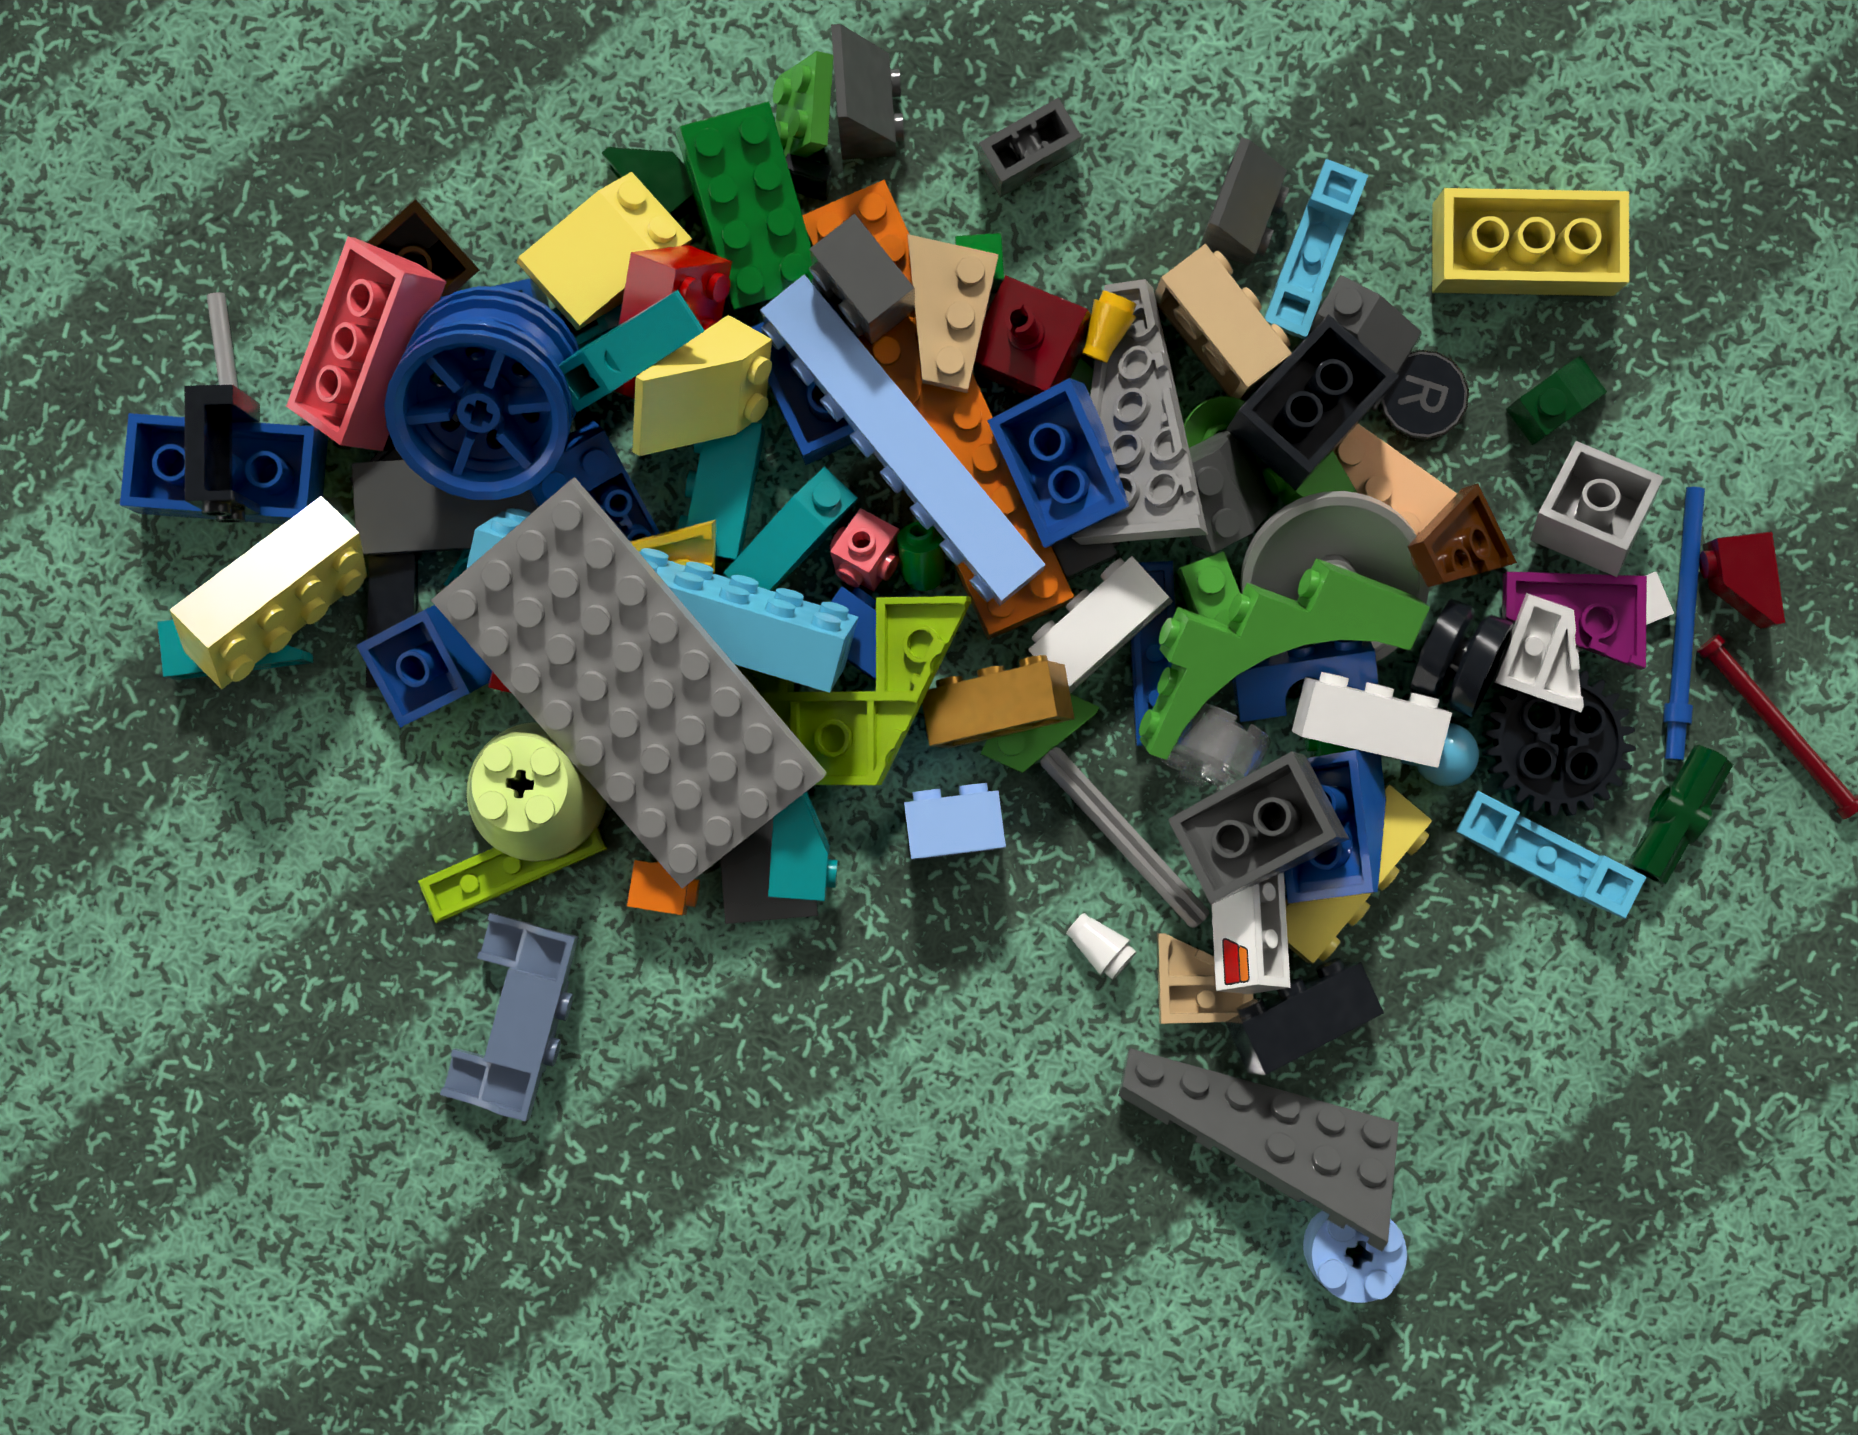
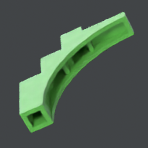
(1263, 624)

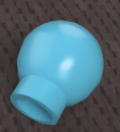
(1457, 760)

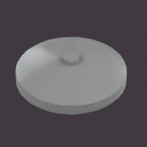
(1340, 530)

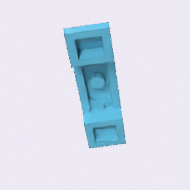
(1315, 248)
(1550, 856)

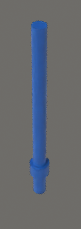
(1678, 711)

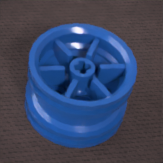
(463, 455)

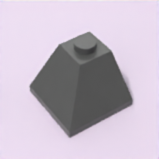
(1371, 322)

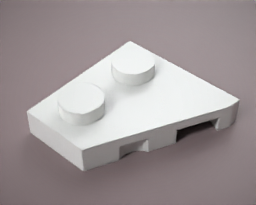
(1543, 654)

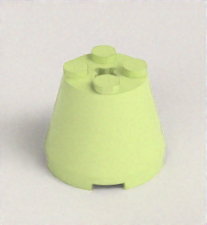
(544, 821)

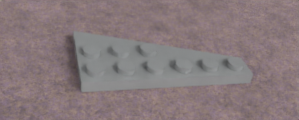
(1145, 432)

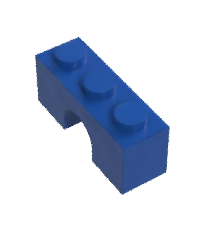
(1263, 688)

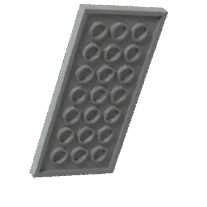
(628, 684)

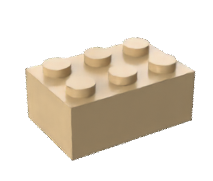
(1221, 322)

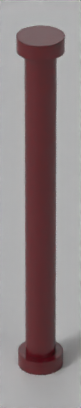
(1780, 726)

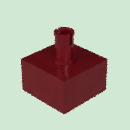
(1030, 338)

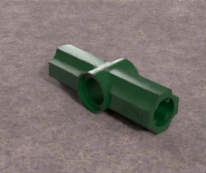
(1680, 814)

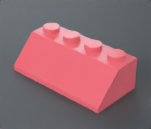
(360, 341)

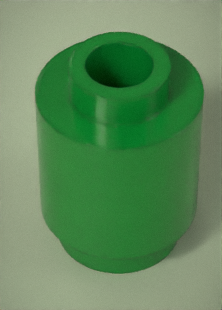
(921, 556)

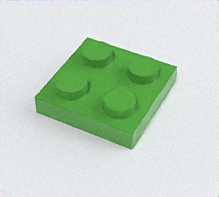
(804, 105)

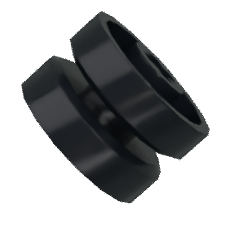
(1455, 655)

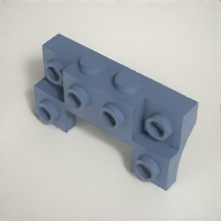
(524, 1022)

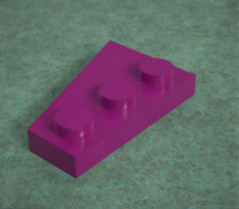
(1605, 607)

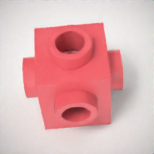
(865, 551)

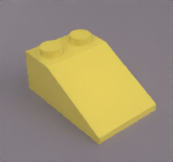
(588, 253)
(703, 389)

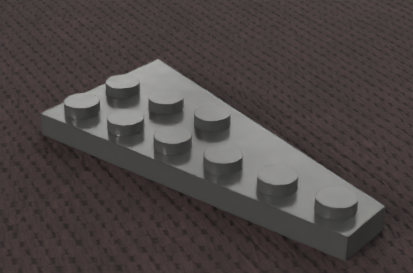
(1285, 1139)

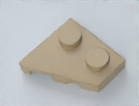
(1189, 985)

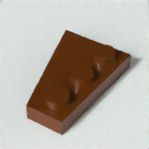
(1460, 541)

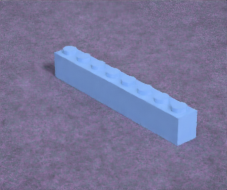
(901, 441)

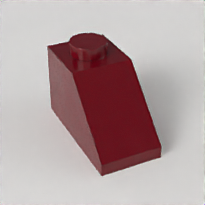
(1745, 576)

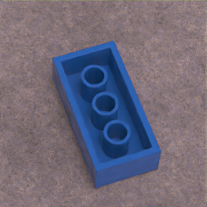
(270, 465)

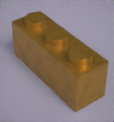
(997, 702)

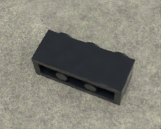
(1303, 1016)

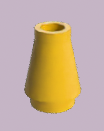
(1108, 324)

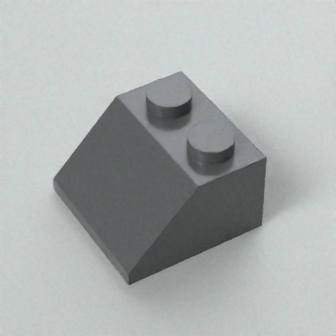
(1245, 204)
(1229, 490)

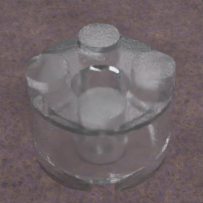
(1217, 749)

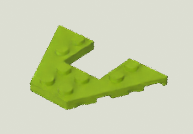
(862, 731)

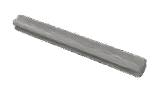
(1124, 837)

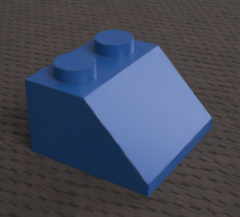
(423, 665)

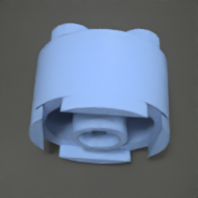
(1357, 1280)

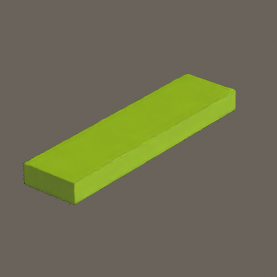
(492, 876)

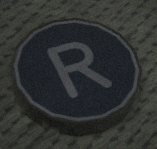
(1425, 397)

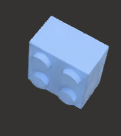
(954, 823)

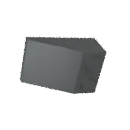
(865, 97)
(1258, 827)

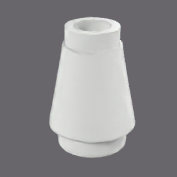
(1101, 945)

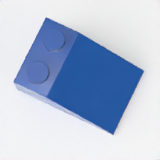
(1060, 461)
(1358, 797)

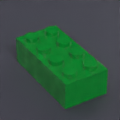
(747, 201)

